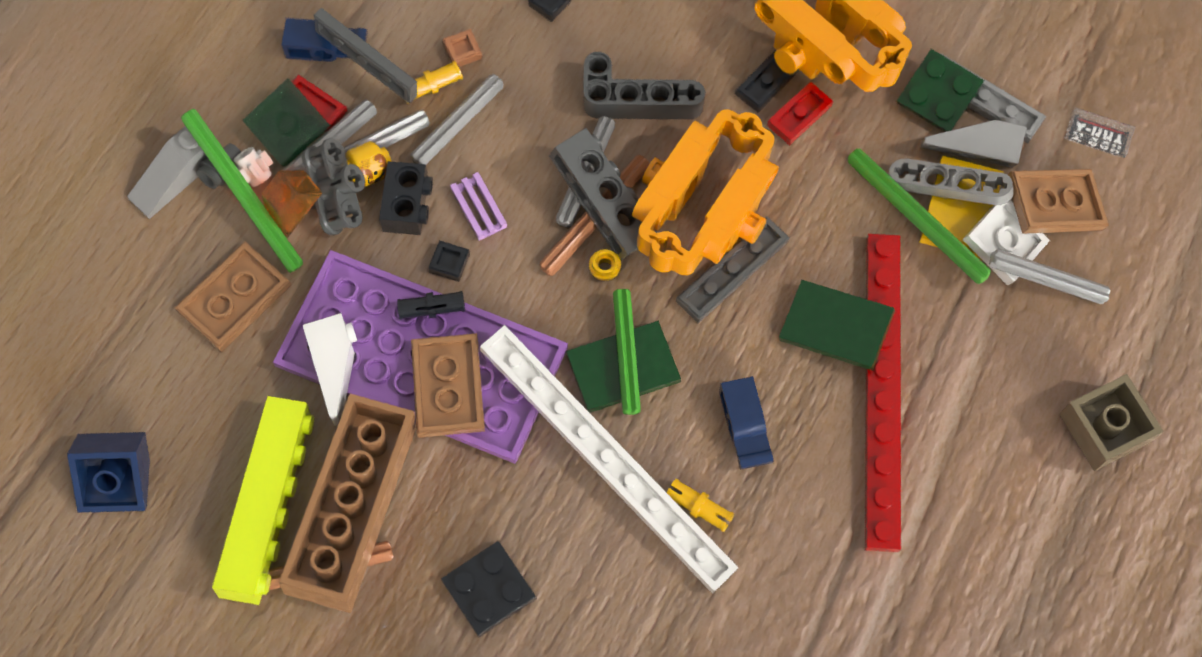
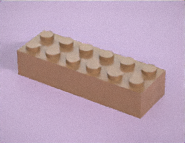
(349, 503)

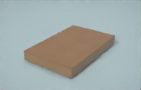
(1057, 201)
(233, 296)
(447, 385)

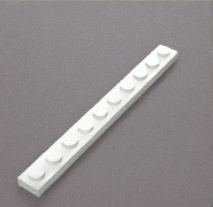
(609, 459)

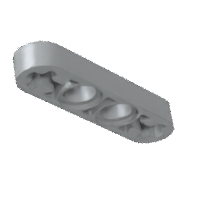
(952, 176)

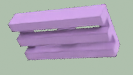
(467, 184)

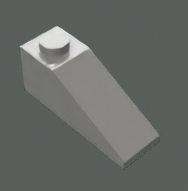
(989, 142)
(168, 173)

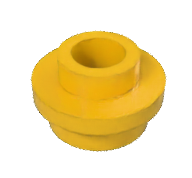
(604, 256)

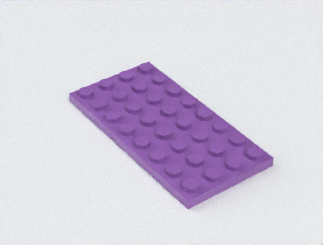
(384, 350)

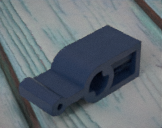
(303, 42)
(746, 422)

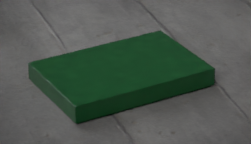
(837, 324)
(597, 367)

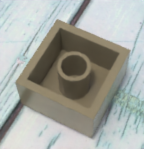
(1110, 422)

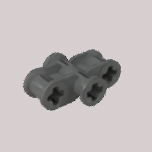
(332, 178)

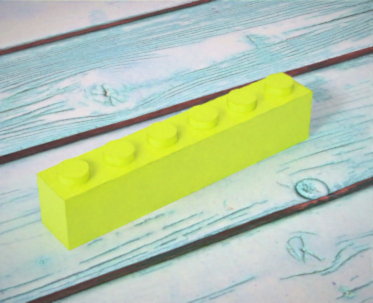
(263, 501)

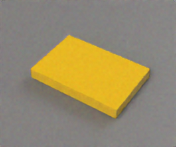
(956, 214)

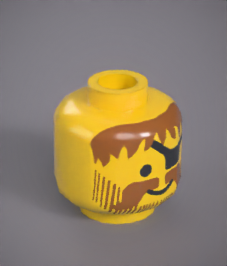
(370, 160)

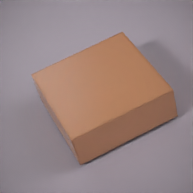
(462, 48)

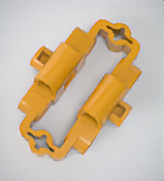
(825, 38)
(677, 178)

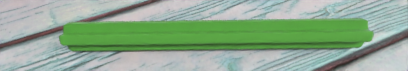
(242, 190)
(919, 216)

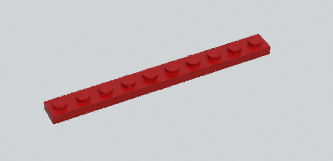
(884, 403)

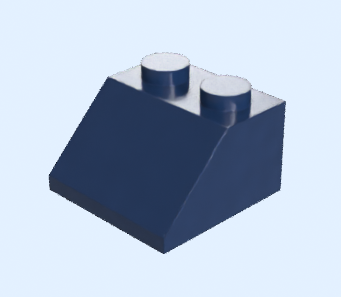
(110, 471)

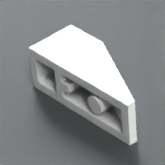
(333, 359)

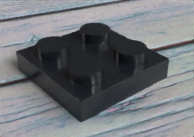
(488, 589)

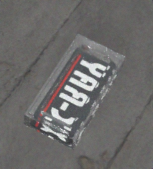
(1099, 132)

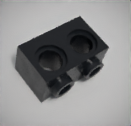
(400, 198)

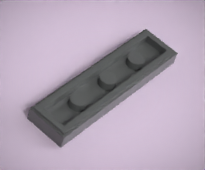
(365, 55)
(731, 272)

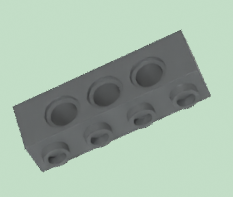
(586, 186)

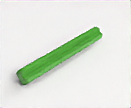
(626, 352)

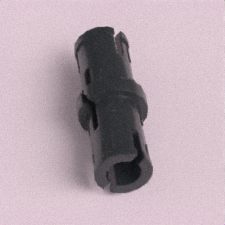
(431, 305)

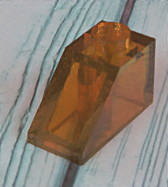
(290, 198)

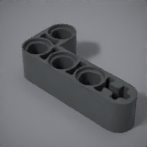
(641, 90)

